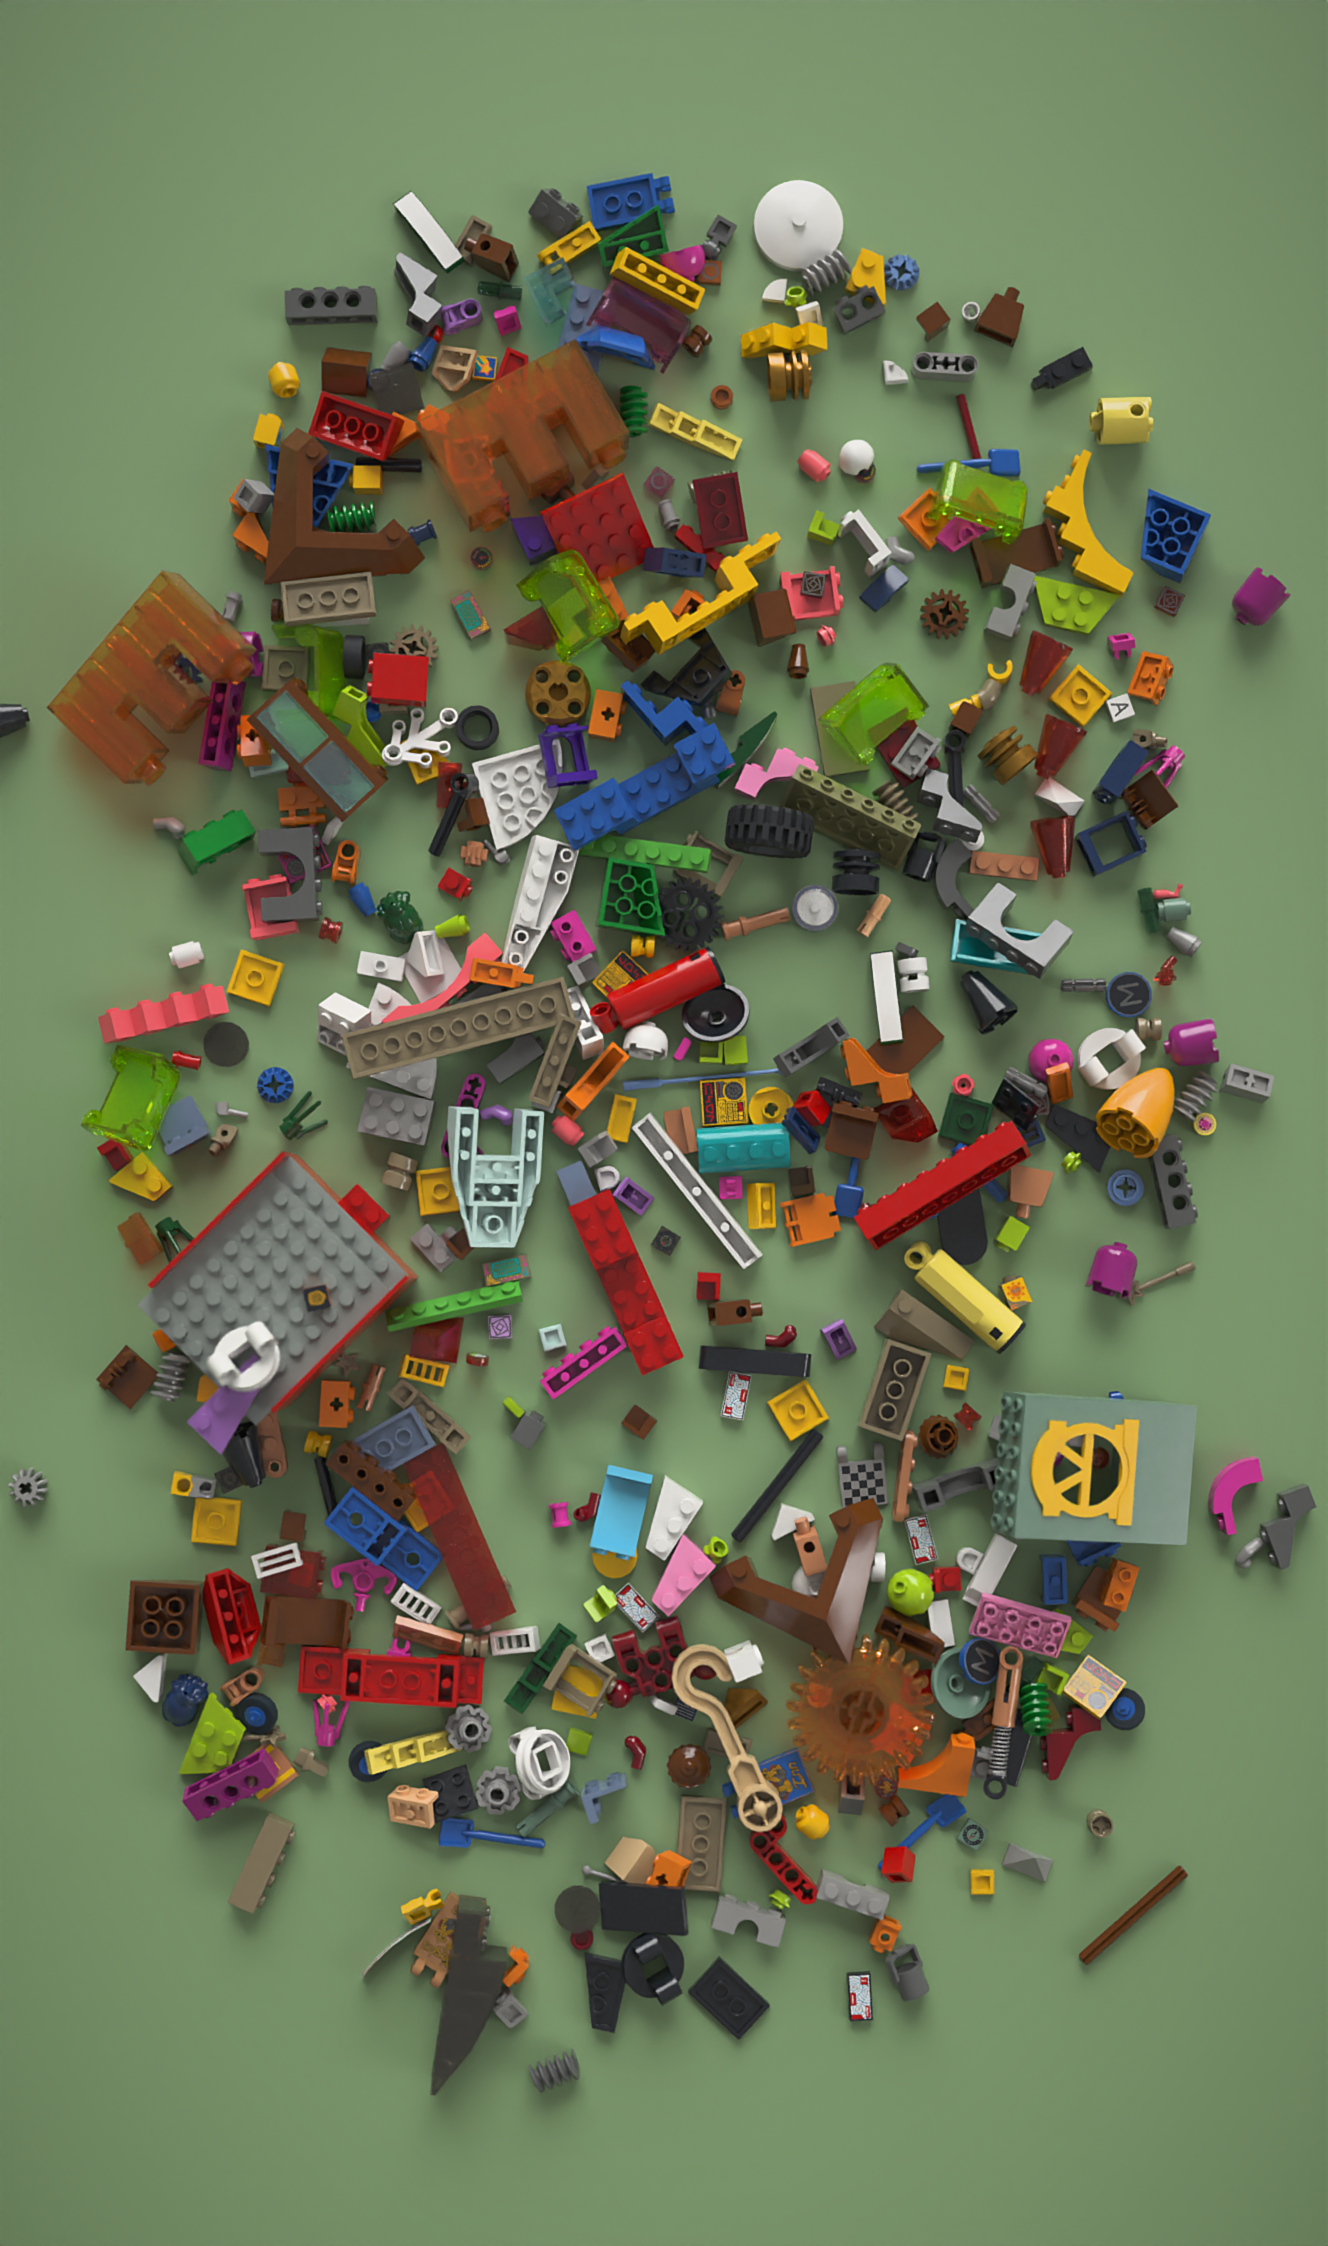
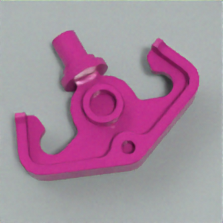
(363, 1580)

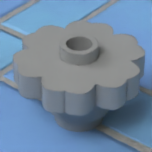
(456, 1725)
(500, 1779)

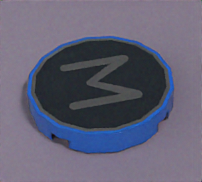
(1128, 994)
(979, 1661)

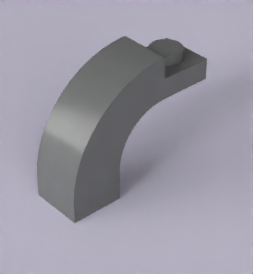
(944, 879)
(811, 1047)

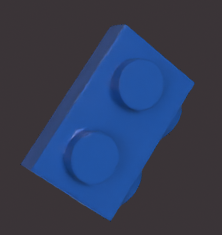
(1087, 1551)

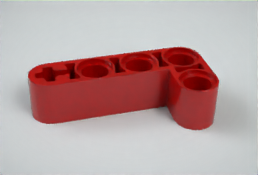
(784, 1864)

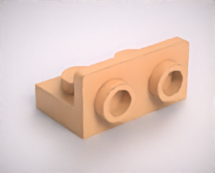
(412, 1806)

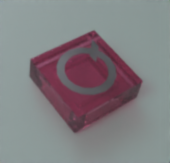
(659, 482)

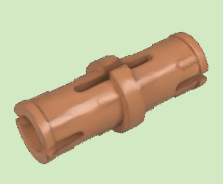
(371, 1387)

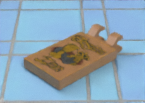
(436, 1942)

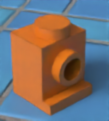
(889, 1926)

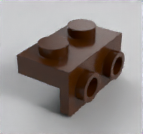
(634, 653)

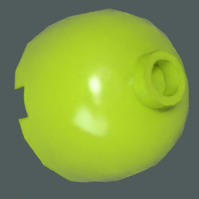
(910, 1592)

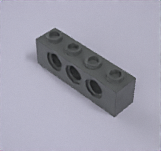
(340, 314)
(1166, 1194)

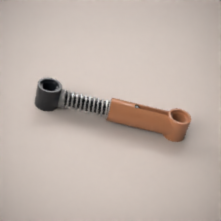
(1004, 1719)

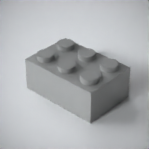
(396, 1116)

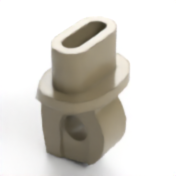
(1152, 739)
(222, 1142)
(306, 1760)

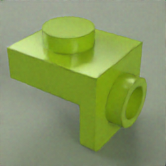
(601, 1604)

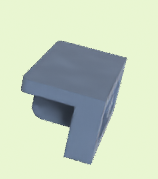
(576, 1182)

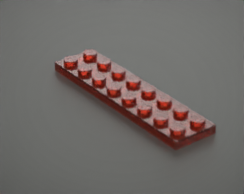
(459, 1537)

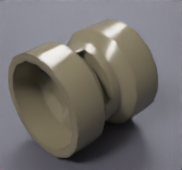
(1148, 1028)
(476, 1645)
(1101, 1828)

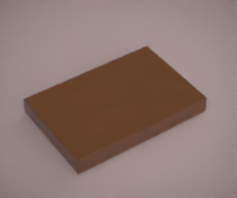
(919, 1039)

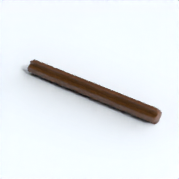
(1133, 1915)

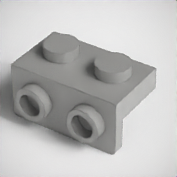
(915, 753)

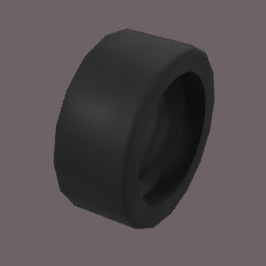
(354, 657)
(477, 710)

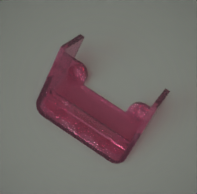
(643, 316)

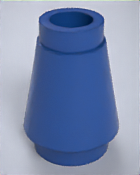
(423, 354)
(362, 898)

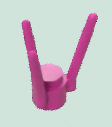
(1170, 759)
(325, 1732)

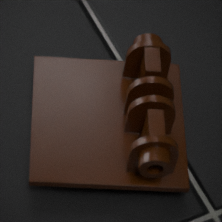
(1149, 799)
(127, 1377)

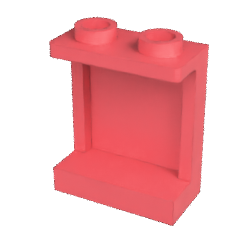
(810, 607)
(255, 890)

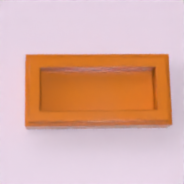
(1059, 1083)

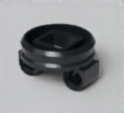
(665, 1982)

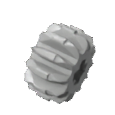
(19, 1489)

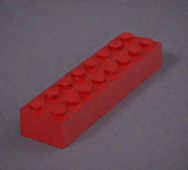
(942, 1185)

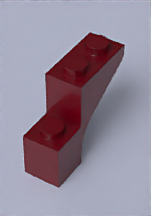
(1060, 1741)

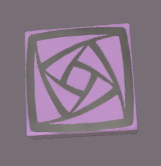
(500, 1326)

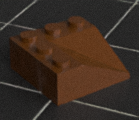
(165, 1616)

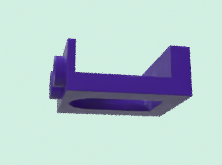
(574, 735)

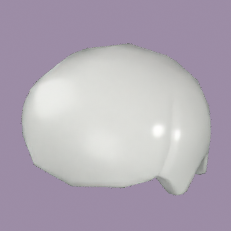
(856, 456)

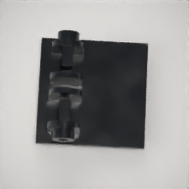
(834, 1093)
(1015, 1104)
(454, 1793)

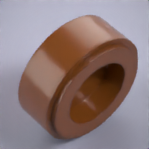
(721, 397)

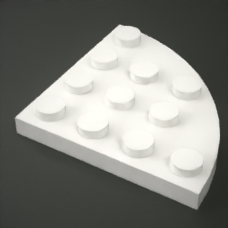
(516, 792)
(415, 1078)

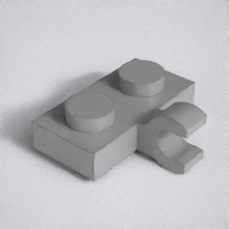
(434, 1246)

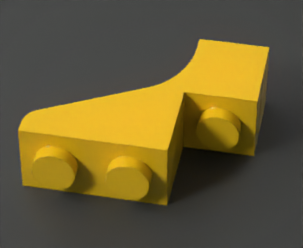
(779, 338)

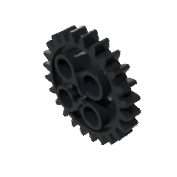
(703, 925)

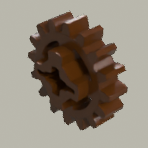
(936, 613)

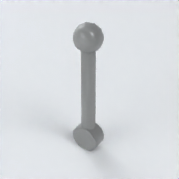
(587, 1870)

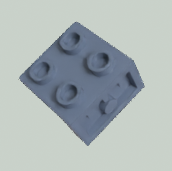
(183, 1126)
(594, 1789)

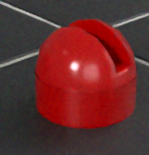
(438, 335)

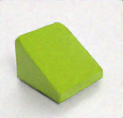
(578, 1741)

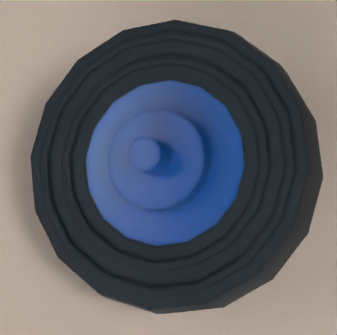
(1126, 1710)
(257, 1713)
(358, 1763)

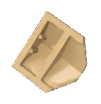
(454, 366)
(632, 1860)

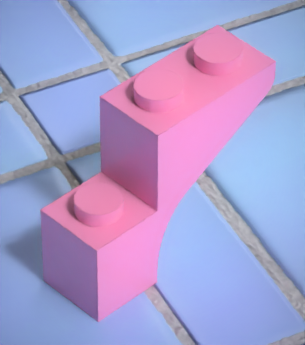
(781, 769)

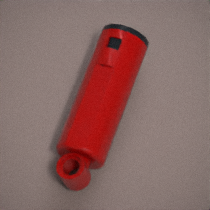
(658, 991)

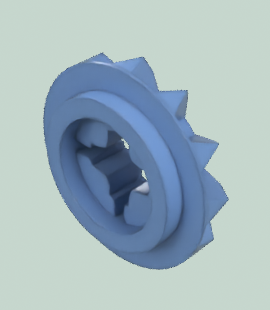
(906, 280)
(1132, 1195)

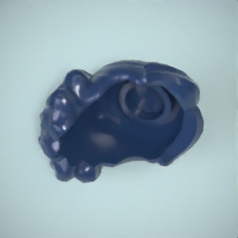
(184, 1699)

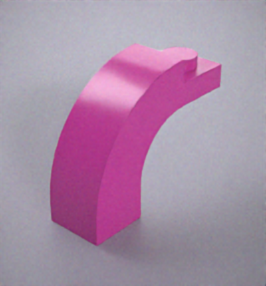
(1226, 1485)

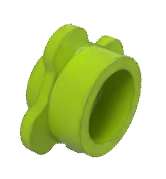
(796, 297)
(1071, 1162)
(721, 1547)
(779, 1900)

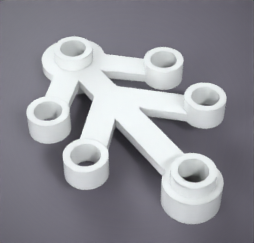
(418, 739)

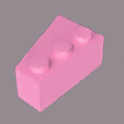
(682, 1574)

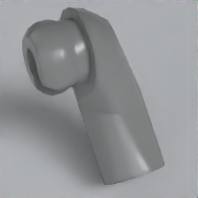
(898, 554)

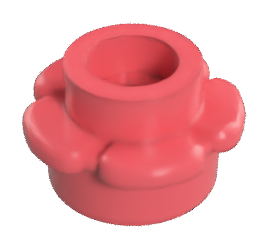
(826, 636)
(969, 1085)
(327, 1699)

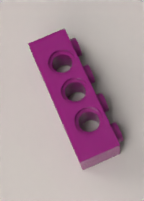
(221, 725)
(259, 1765)

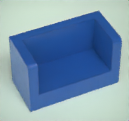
(1054, 1579)

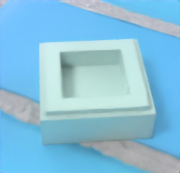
(552, 1337)

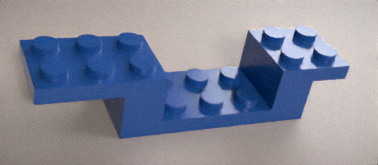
(647, 793)

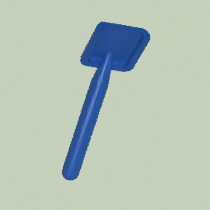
(1000, 462)
(849, 1196)
(943, 1811)
(459, 1833)

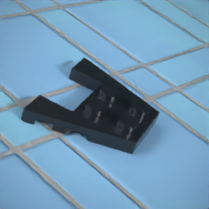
(698, 678)

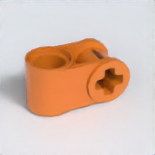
(346, 864)

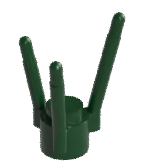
(292, 1126)
(167, 1231)

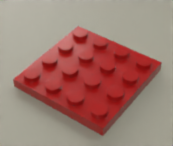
(601, 527)

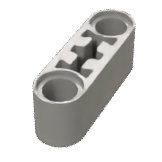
(947, 359)

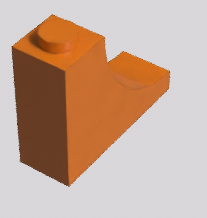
(946, 1773)

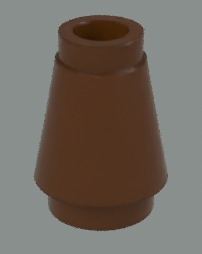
(798, 662)

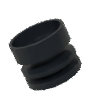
(856, 872)

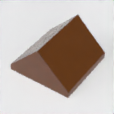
(345, 372)
(771, 616)

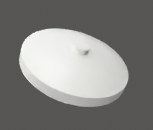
(797, 225)

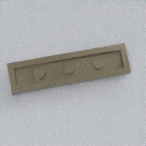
(555, 1060)

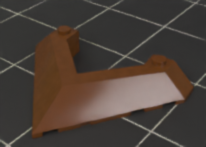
(300, 552)
(834, 1616)

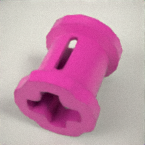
(559, 1514)

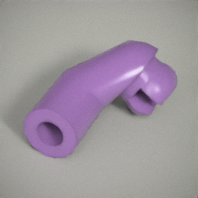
(498, 1112)

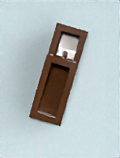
(909, 1634)

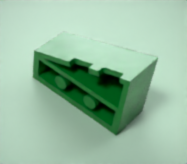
(641, 235)
(215, 839)

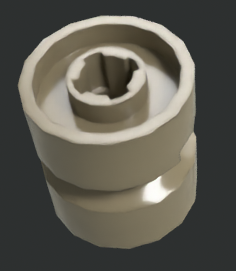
(399, 1171)

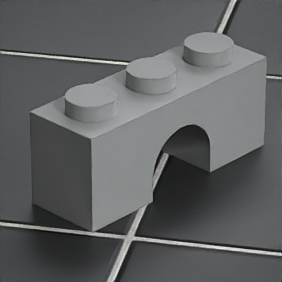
(1017, 584)
(863, 1899)
(731, 1911)

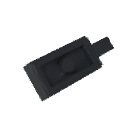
(1063, 370)

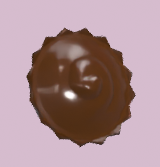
(938, 1436)
(689, 1766)

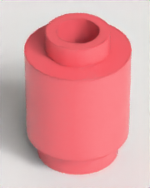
(814, 465)
(567, 1130)

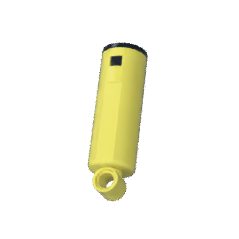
(964, 1296)

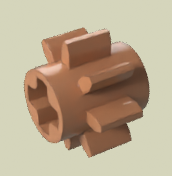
(473, 854)

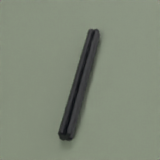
(777, 1485)

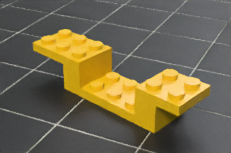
(736, 589)

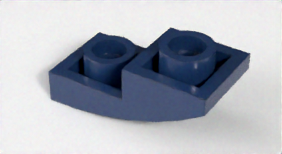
(883, 588)

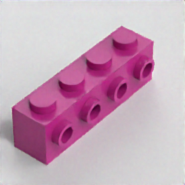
(584, 1362)

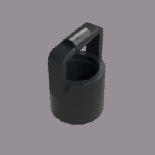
(922, 862)

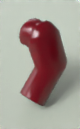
(783, 1339)
(589, 1510)
(638, 1750)

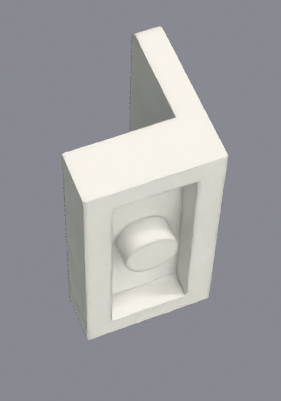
(940, 1621)

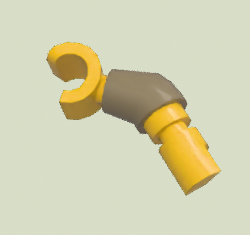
(989, 692)

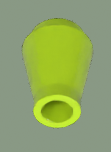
(453, 927)

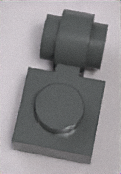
(719, 233)

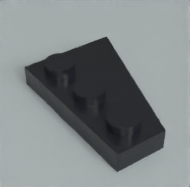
(1078, 1134)
(605, 1990)

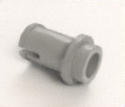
(669, 517)
(231, 605)

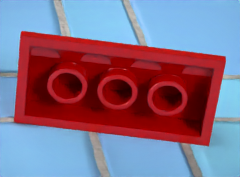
(355, 426)

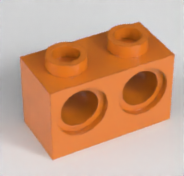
(1119, 1584)

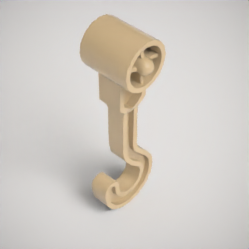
(756, 1797)

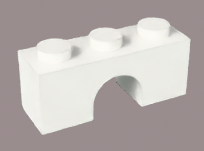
(744, 1660)

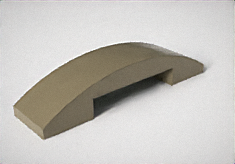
(433, 1417)

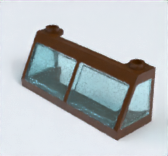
(317, 749)

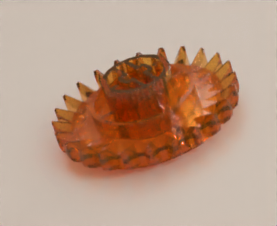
(862, 1748)

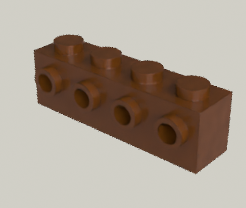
(371, 1479)

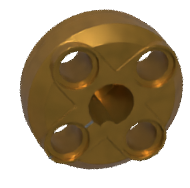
(557, 693)

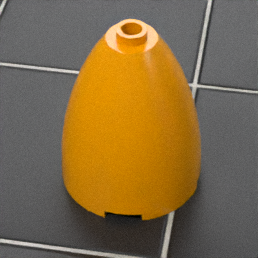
(1138, 1113)

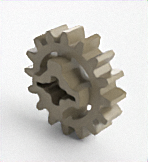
(416, 640)

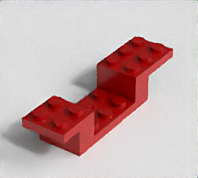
(626, 1282)
(391, 1678)

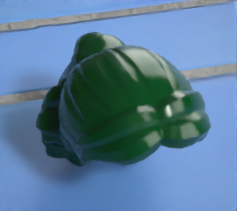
(399, 916)

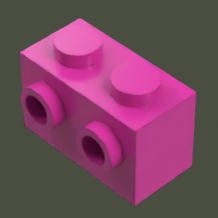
(572, 936)

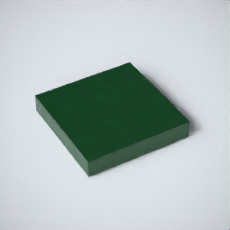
(965, 1119)

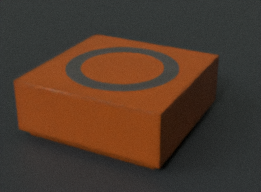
(711, 273)

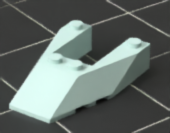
(494, 1188)

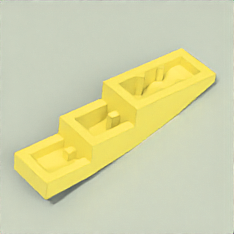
(695, 432)
(408, 1751)

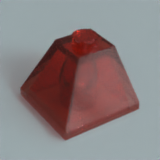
(532, 631)
(907, 1119)
(438, 1340)

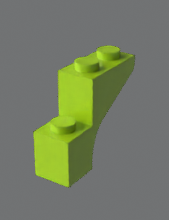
(352, 710)

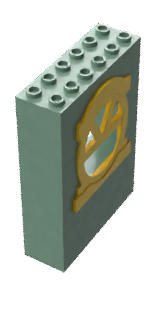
(1147, 1469)

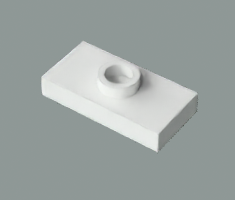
(381, 966)

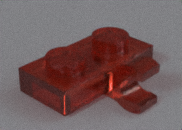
(445, 773)

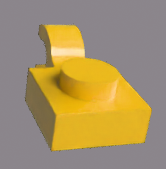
(420, 1909)

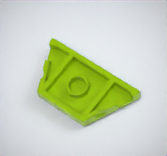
(1071, 605)
(214, 1740)

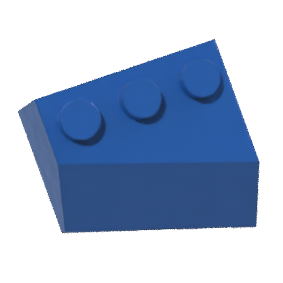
(1171, 535)

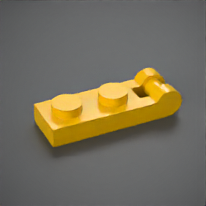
(572, 245)

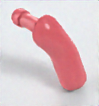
(1165, 894)

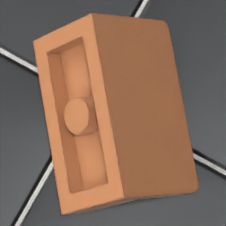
(681, 1129)

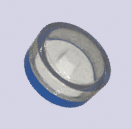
(815, 908)

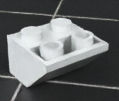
(340, 1016)

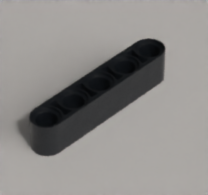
(754, 1361)

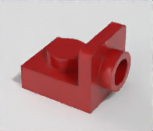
(455, 884)
(946, 1579)

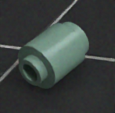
(1173, 909)

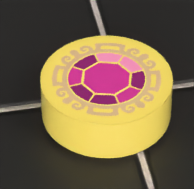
(1204, 1124)

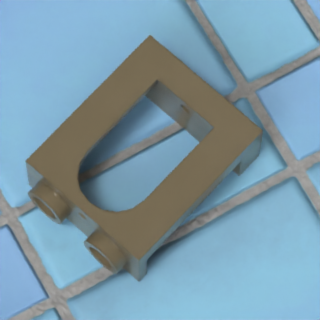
(733, 862)
(555, 1680)

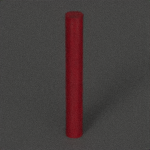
(968, 426)

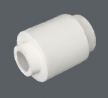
(186, 954)

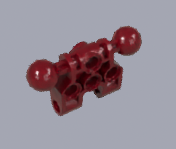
(628, 1648)

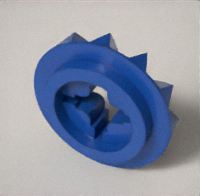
(283, 1091)

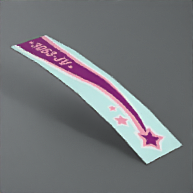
(397, 1940)

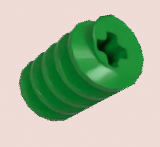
(631, 409)
(352, 518)
(1034, 1709)

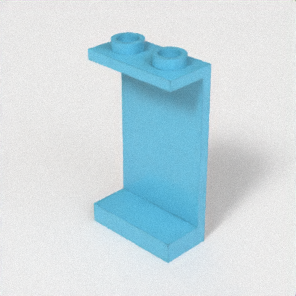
(620, 1512)

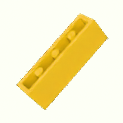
(657, 281)

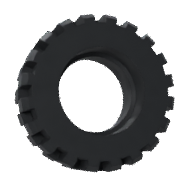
(769, 831)

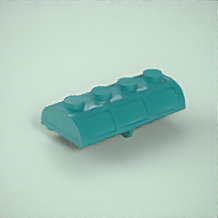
(974, 952)
(743, 1148)

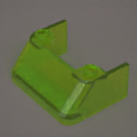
(327, 662)

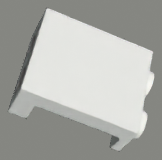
(868, 538)

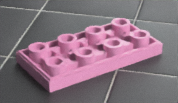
(1020, 1625)

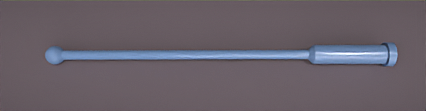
(657, 1082)

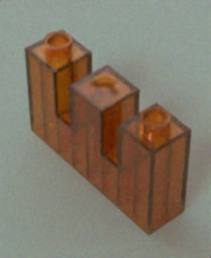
(515, 421)
(139, 668)

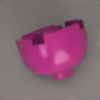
(685, 262)
(1047, 1055)

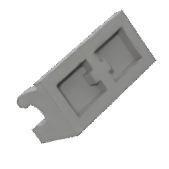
(1247, 1083)

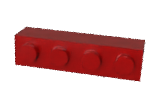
(694, 544)

